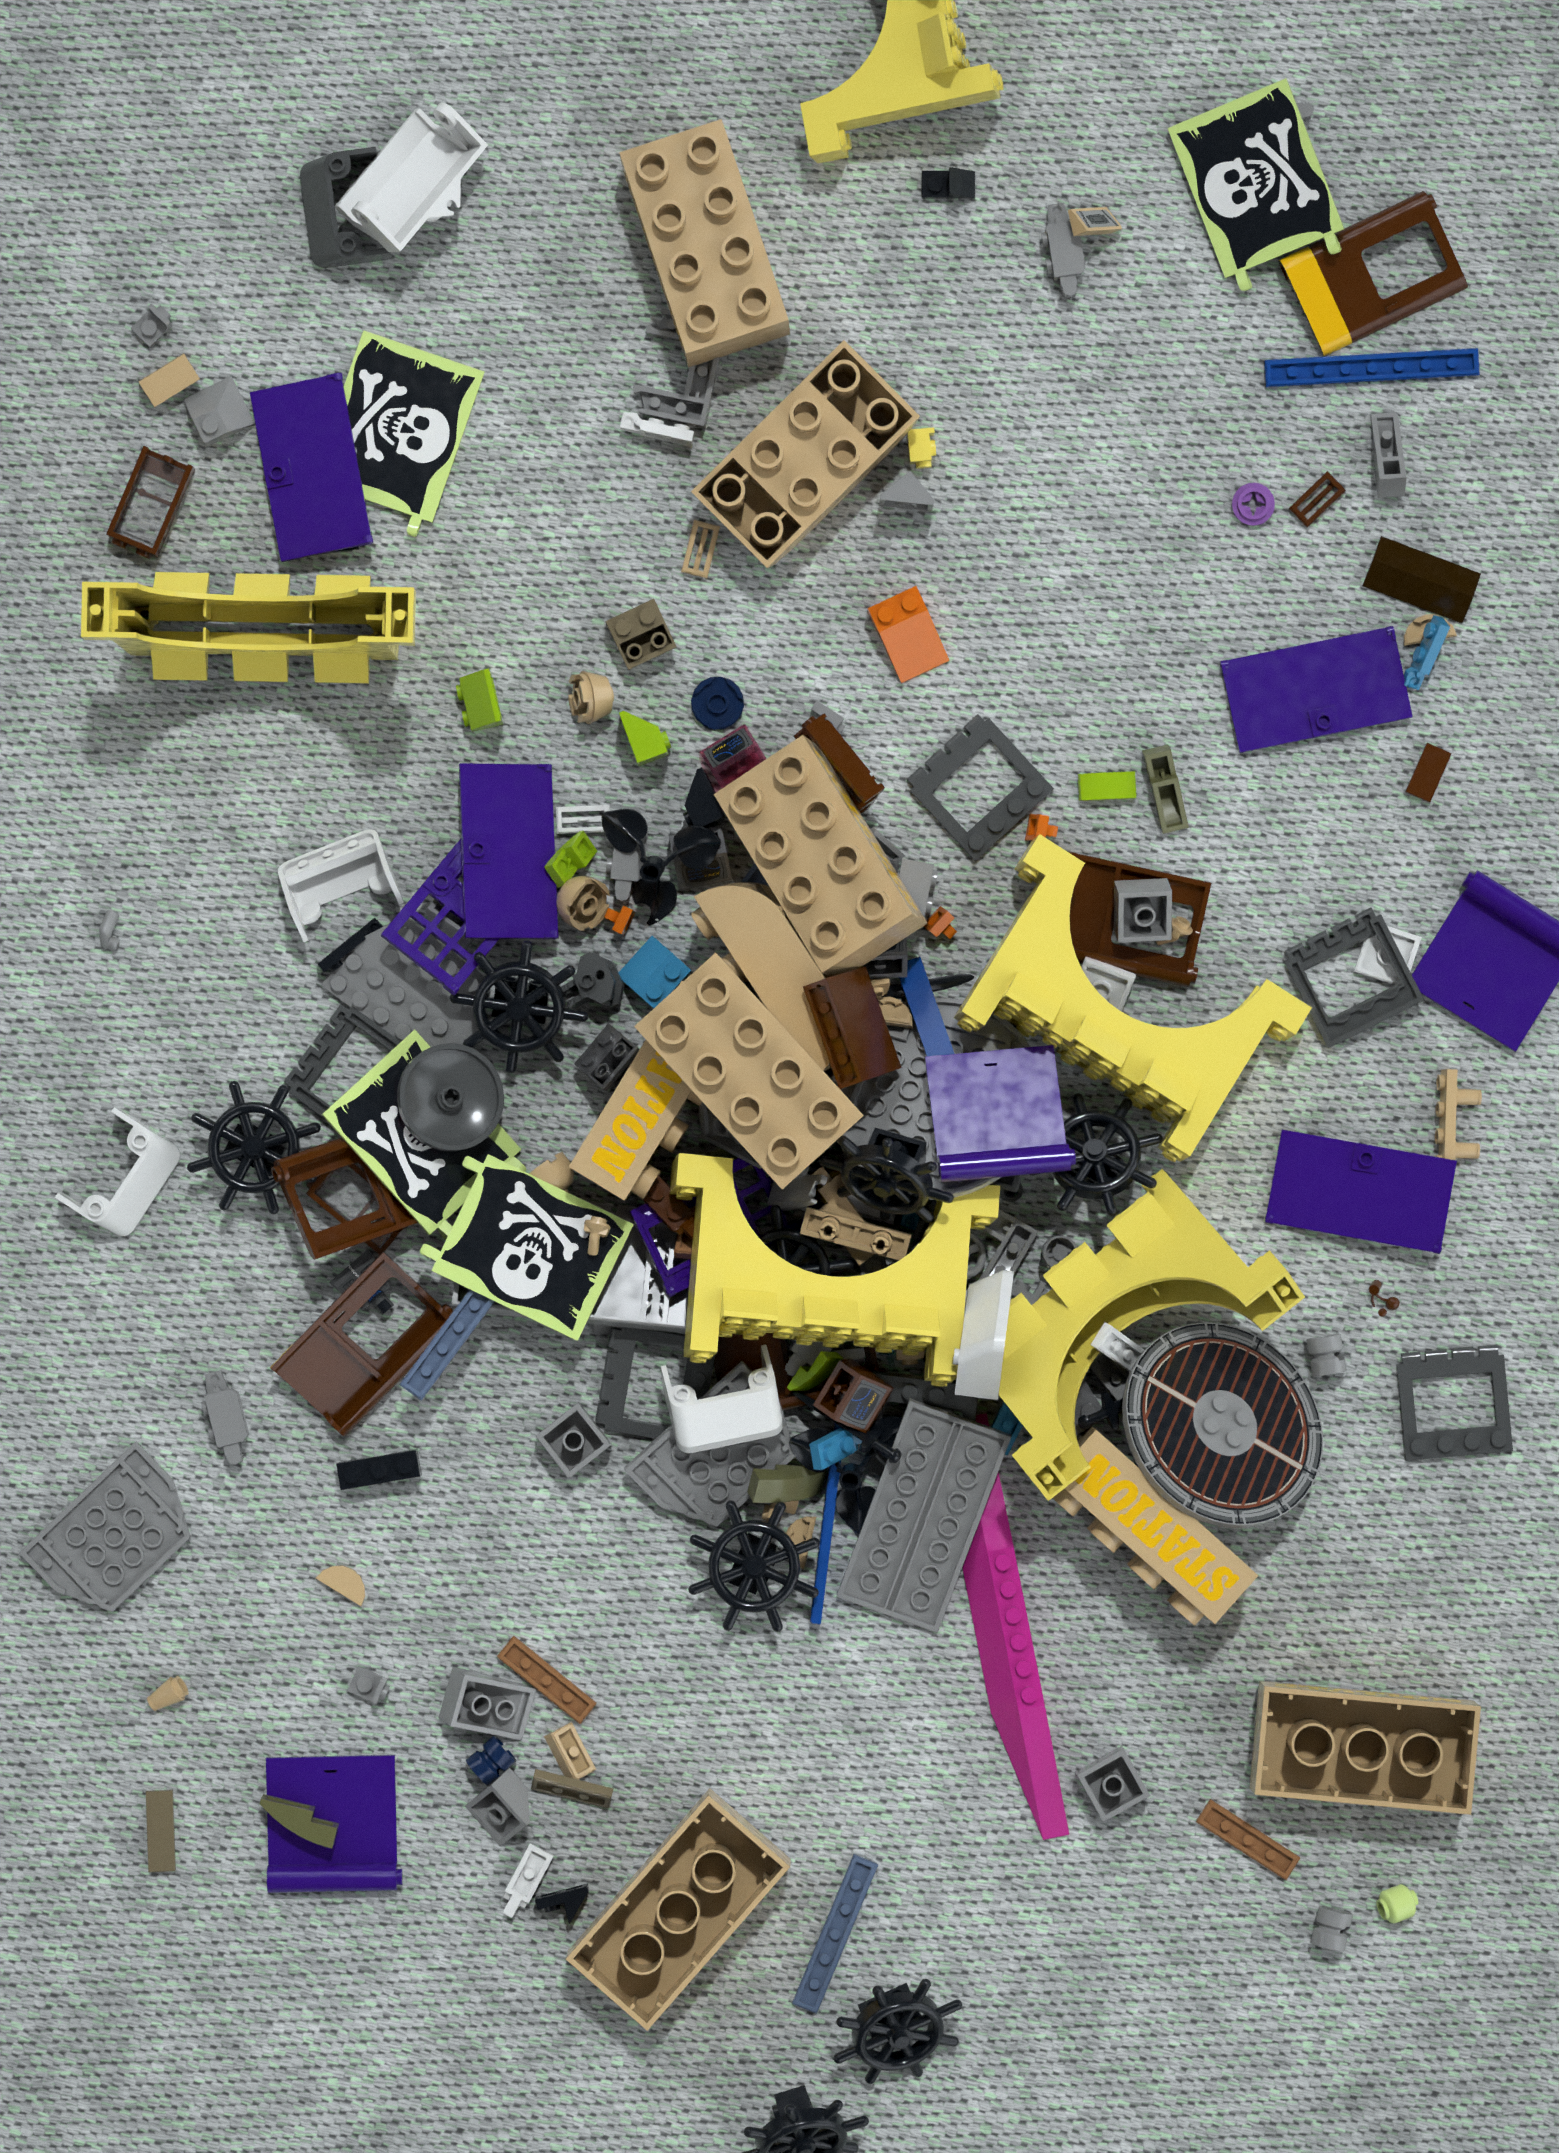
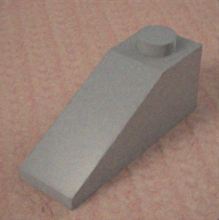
(1388, 455)

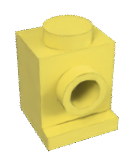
(921, 447)

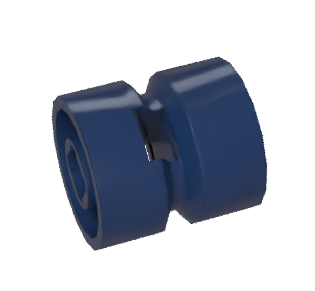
(490, 1760)

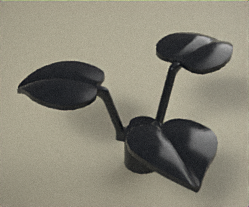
(694, 844)
(853, 1501)

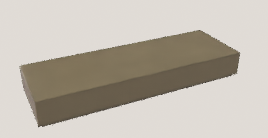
(572, 1788)
(160, 1830)

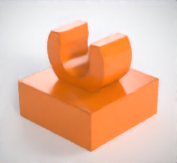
(1039, 825)
(622, 920)
(940, 922)

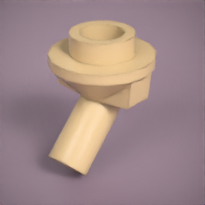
(1180, 928)
(595, 1227)

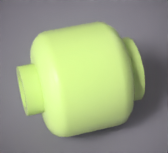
(1397, 1903)

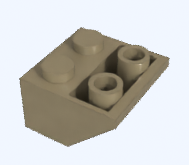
(641, 634)

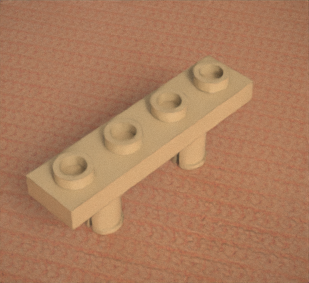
(1446, 1111)
(855, 1233)

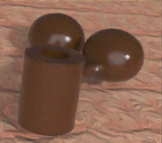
(1391, 1303)

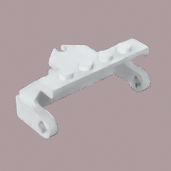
(413, 177)

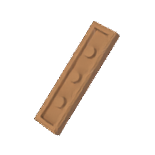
(546, 1679)
(1248, 1839)

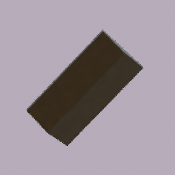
(1421, 579)

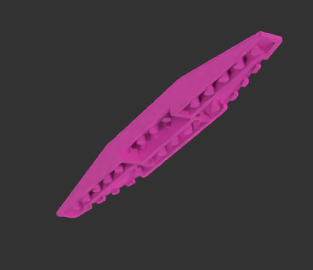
(1011, 1663)

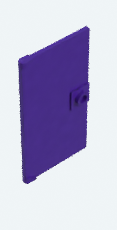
(311, 467)
(1316, 689)
(505, 849)
(1361, 1191)

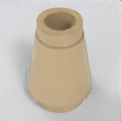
(169, 1693)

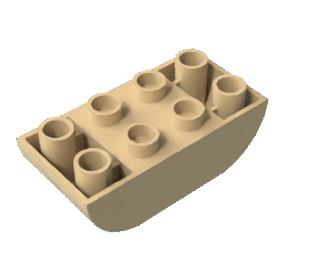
(806, 455)
(766, 954)

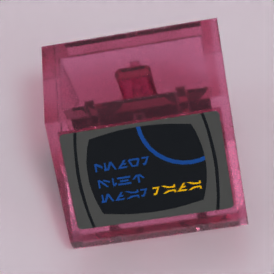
(733, 755)

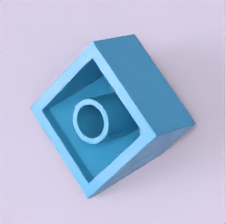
(654, 972)

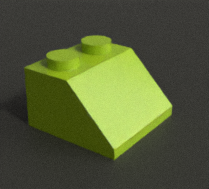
(480, 700)
(645, 739)

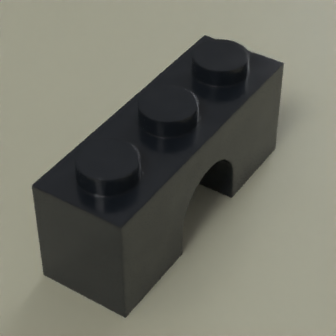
(379, 1469)

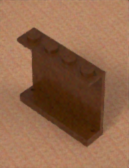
(852, 1027)

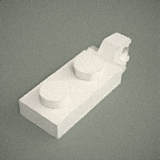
(656, 429)
(526, 1878)

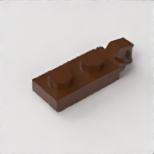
(670, 1209)

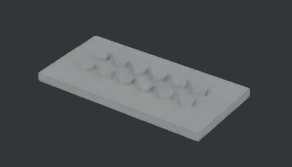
(924, 1515)

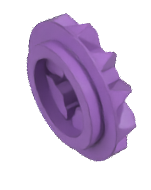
(1261, 513)

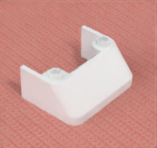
(333, 873)
(140, 1186)
(983, 1336)
(725, 1417)

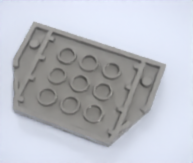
(400, 993)
(707, 1479)
(112, 1533)

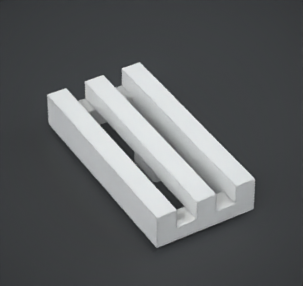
(559, 820)

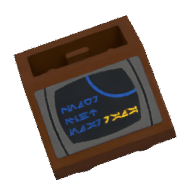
(853, 1395)

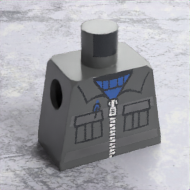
(353, 1271)

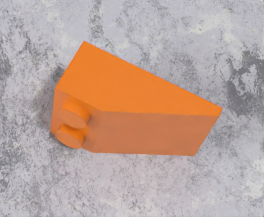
(908, 634)

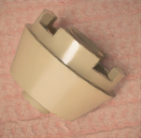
(591, 697)

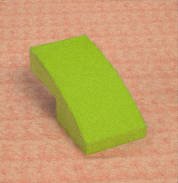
(1107, 786)
(570, 857)
(811, 1376)

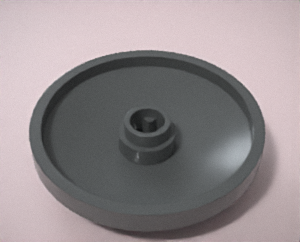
(450, 1097)

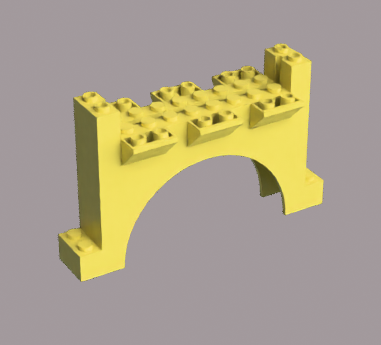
(908, 74)
(115, 608)
(1044, 992)
(1158, 1261)
(752, 1291)

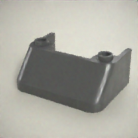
(327, 245)

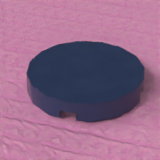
(711, 708)

